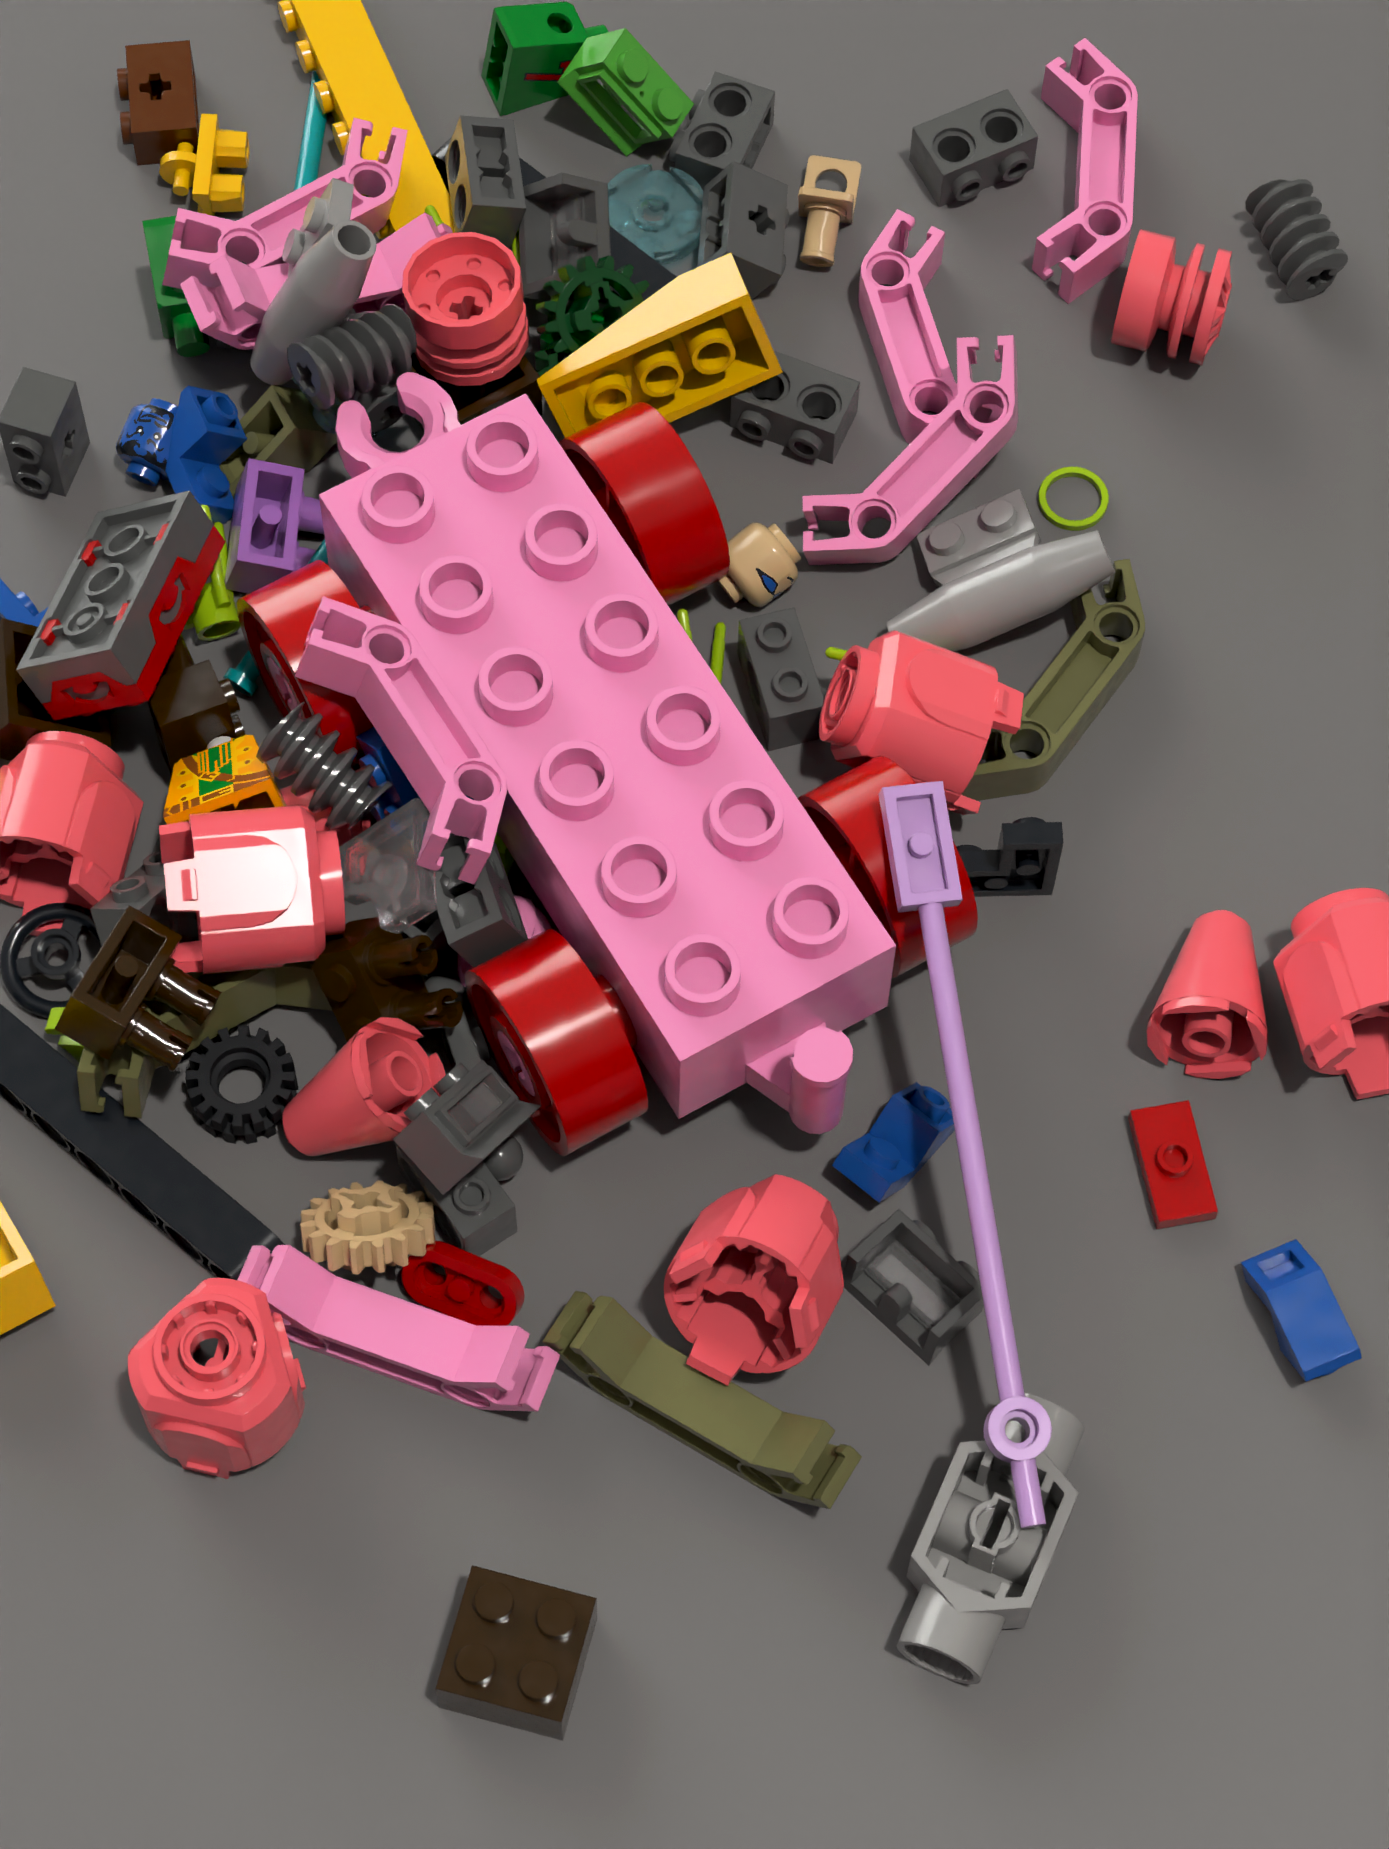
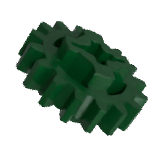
(591, 296)

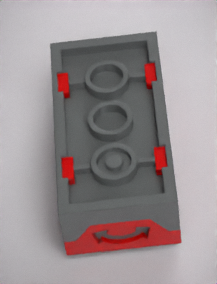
(121, 606)

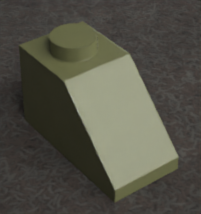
(280, 432)

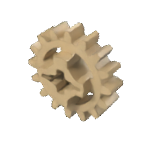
(367, 1227)

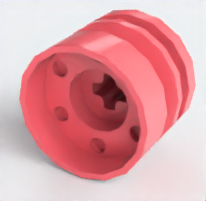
(1172, 297)
(466, 308)

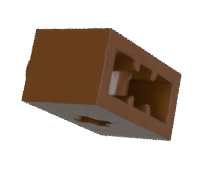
(161, 99)

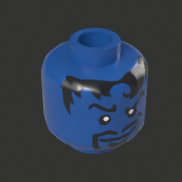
(147, 440)

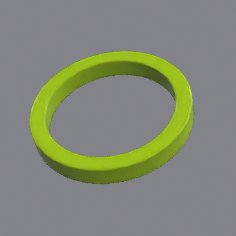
(1073, 525)

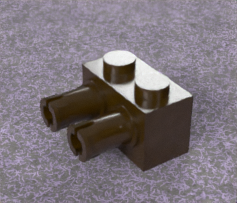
(191, 707)
(127, 971)
(379, 975)

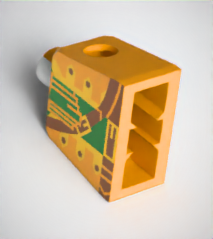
(220, 780)

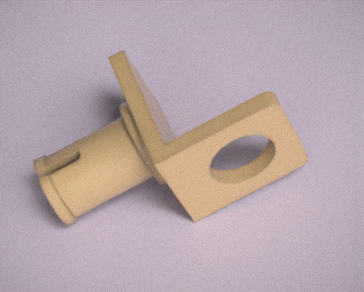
(826, 208)

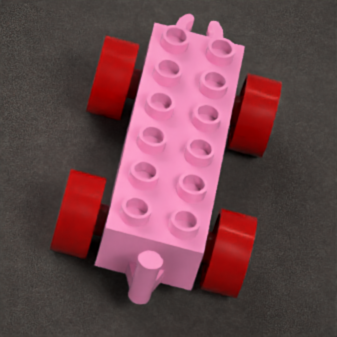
(676, 861)

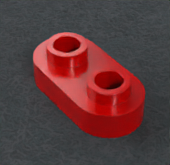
(465, 1288)

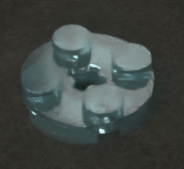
(658, 190)

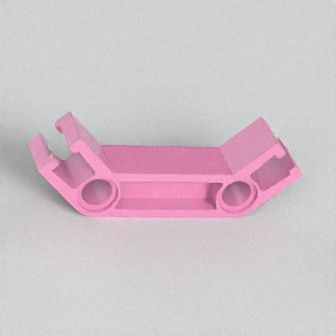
(1103, 111)
(262, 234)
(239, 304)
(904, 327)
(925, 472)
(417, 722)
(399, 1338)

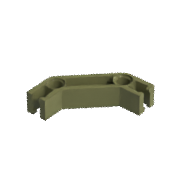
(1068, 692)
(241, 998)
(725, 1423)

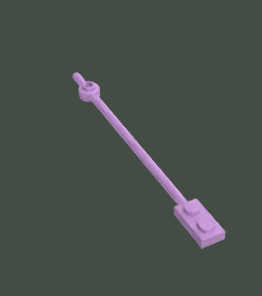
(927, 881)

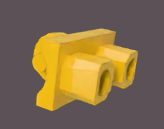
(201, 171)

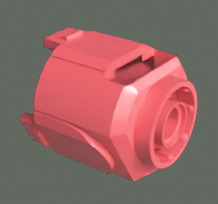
(919, 710)
(64, 823)
(258, 885)
(1339, 987)
(756, 1279)
(238, 1403)

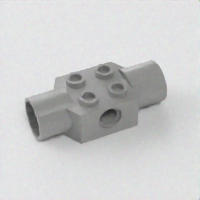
(974, 1558)

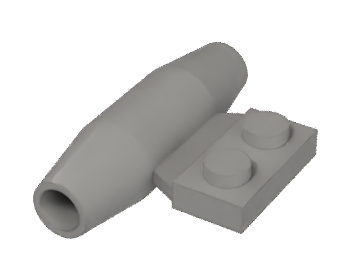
(323, 280)
(997, 574)

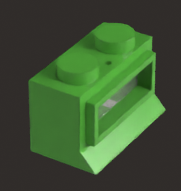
(625, 90)

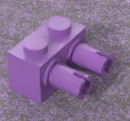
(266, 524)

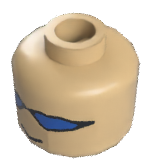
(760, 564)

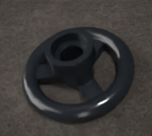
(46, 943)

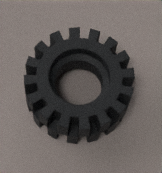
(235, 1052)

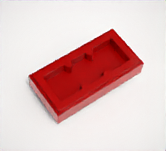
(1172, 1164)

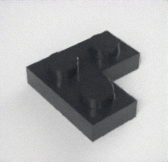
(1022, 863)

